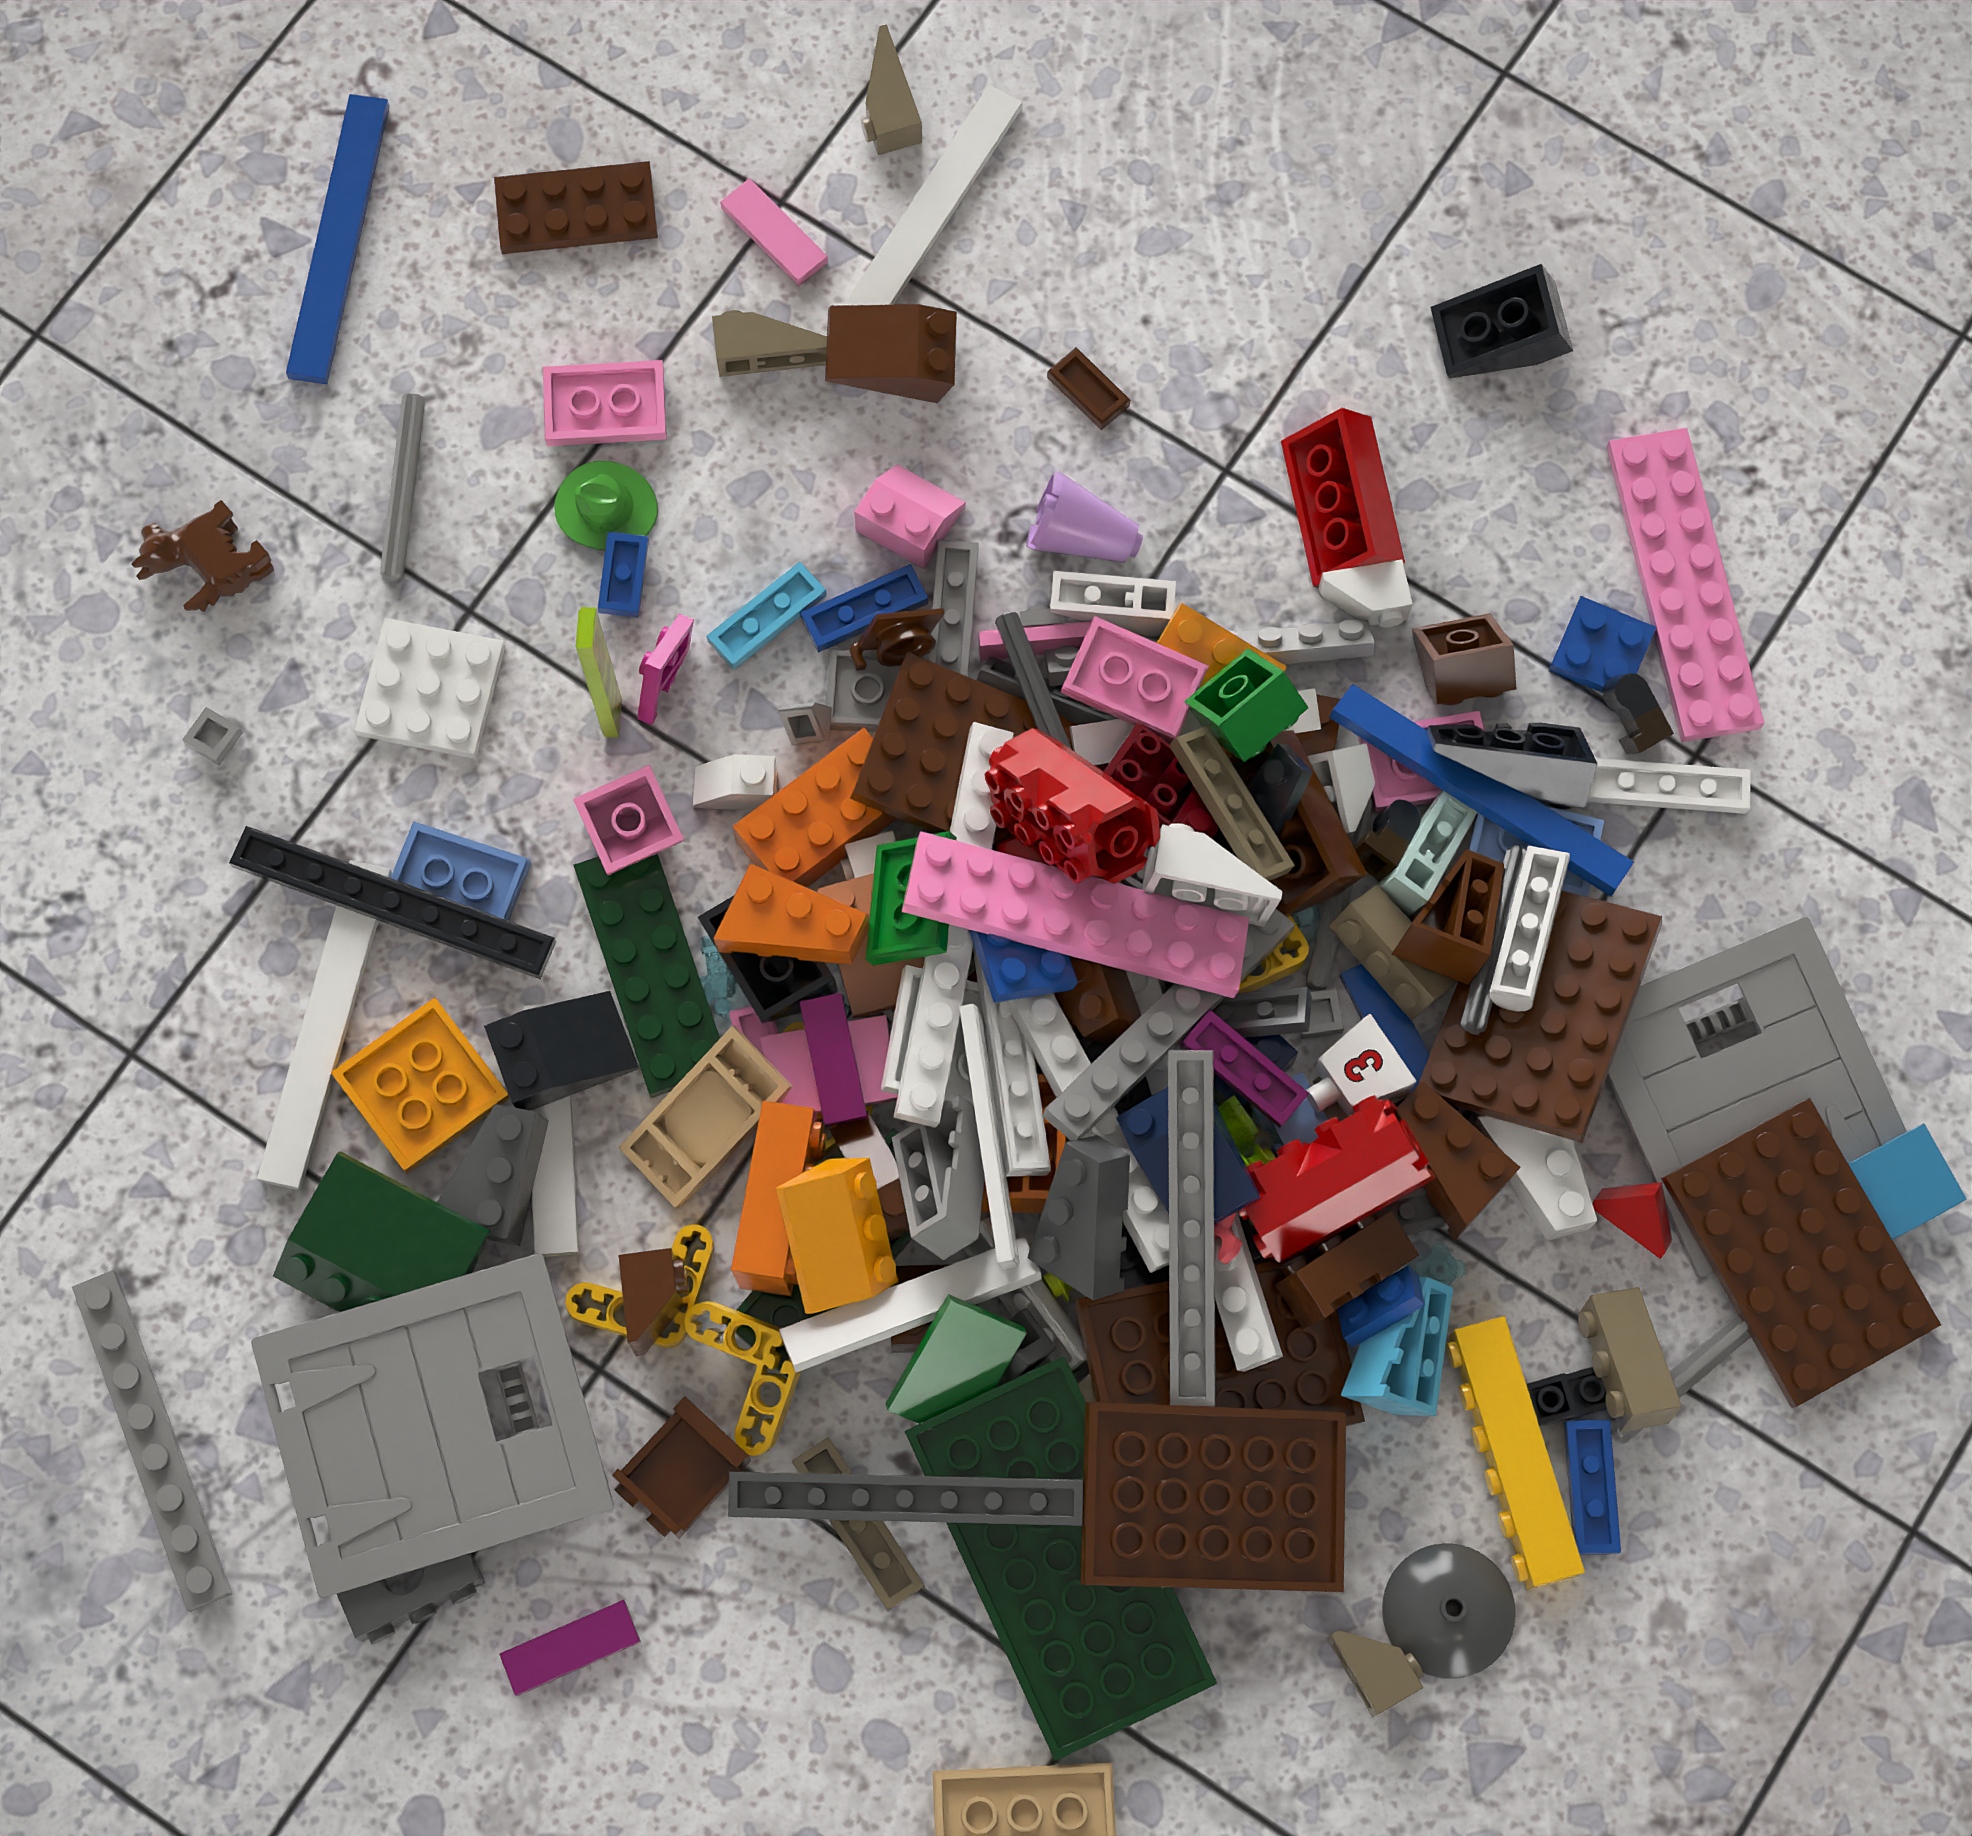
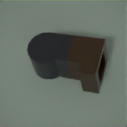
(1638, 712)
(1392, 834)

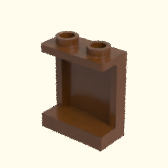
(680, 1470)

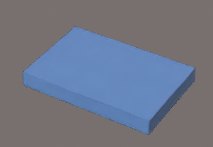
(462, 870)

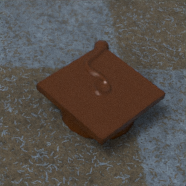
(896, 635)

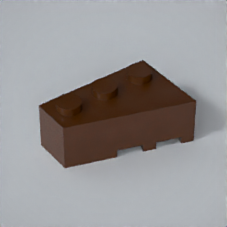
(1464, 1161)

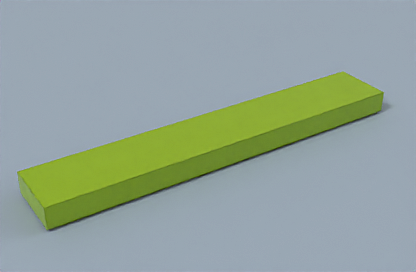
(598, 671)

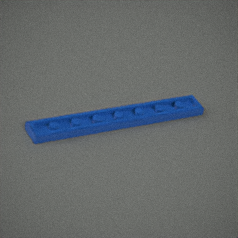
(337, 239)
(1494, 800)

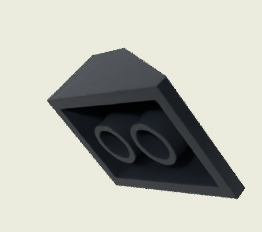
(1502, 325)
(560, 1049)

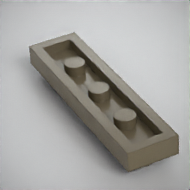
(1231, 803)
(866, 1540)

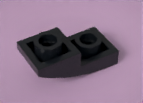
(1567, 1396)

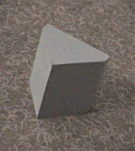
(806, 722)

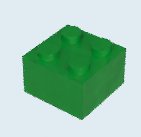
(1247, 704)

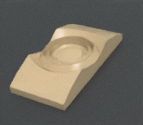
(705, 1117)

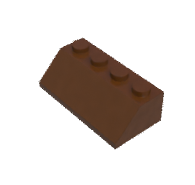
(1312, 839)

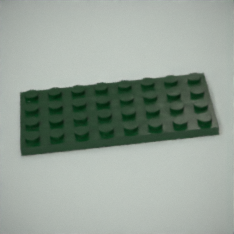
(1080, 1652)

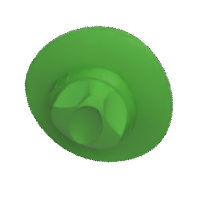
(603, 500)

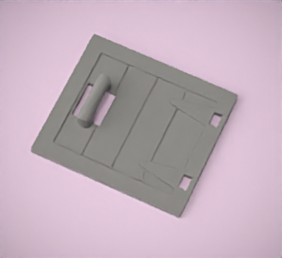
(1803, 1051)
(400, 1433)

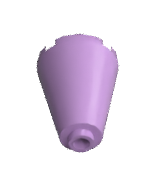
(1081, 524)

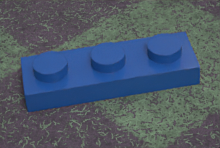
(854, 610)
(1592, 1487)

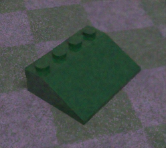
(374, 1239)

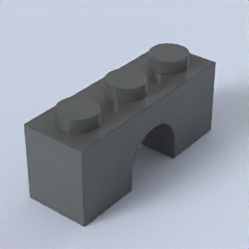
(376, 1610)

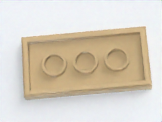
(1025, 1801)

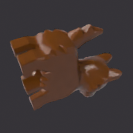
(208, 549)

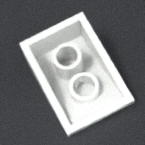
(1204, 873)

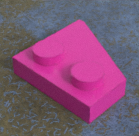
(662, 665)

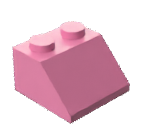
(907, 514)
(628, 820)

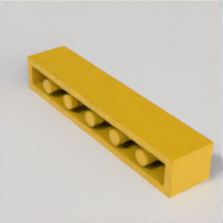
(1515, 1454)

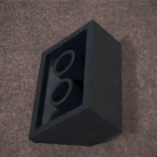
(771, 983)

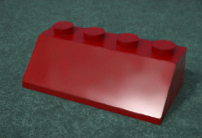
(1341, 494)

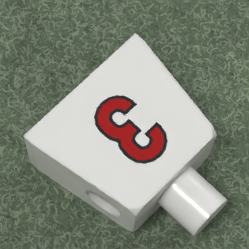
(1358, 1068)

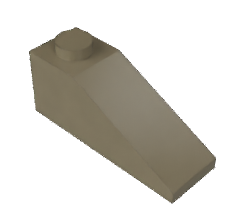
(890, 107)
(761, 344)

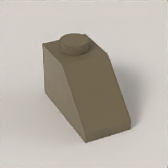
(1377, 1670)

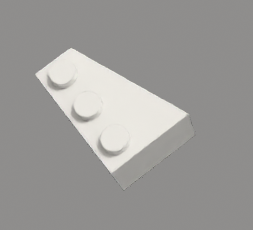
(1549, 1177)

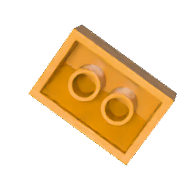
(837, 1234)

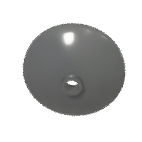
(1419, 1621)

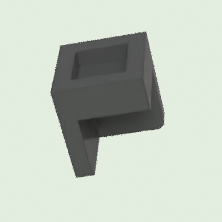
(1032, 1350)

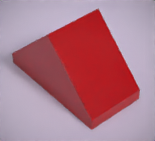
(1639, 1213)

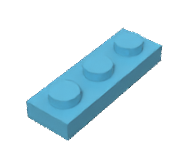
(766, 615)

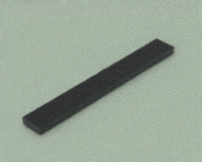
(393, 902)

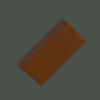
(1088, 388)

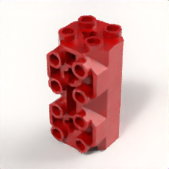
(1076, 809)
(1334, 1180)

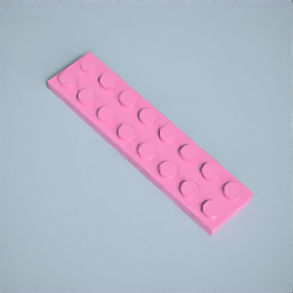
(1685, 585)
(1082, 920)

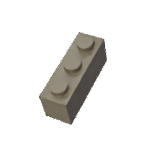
(1372, 931)
(1629, 1359)

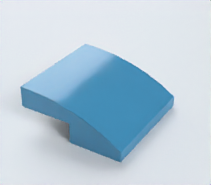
(1907, 1181)

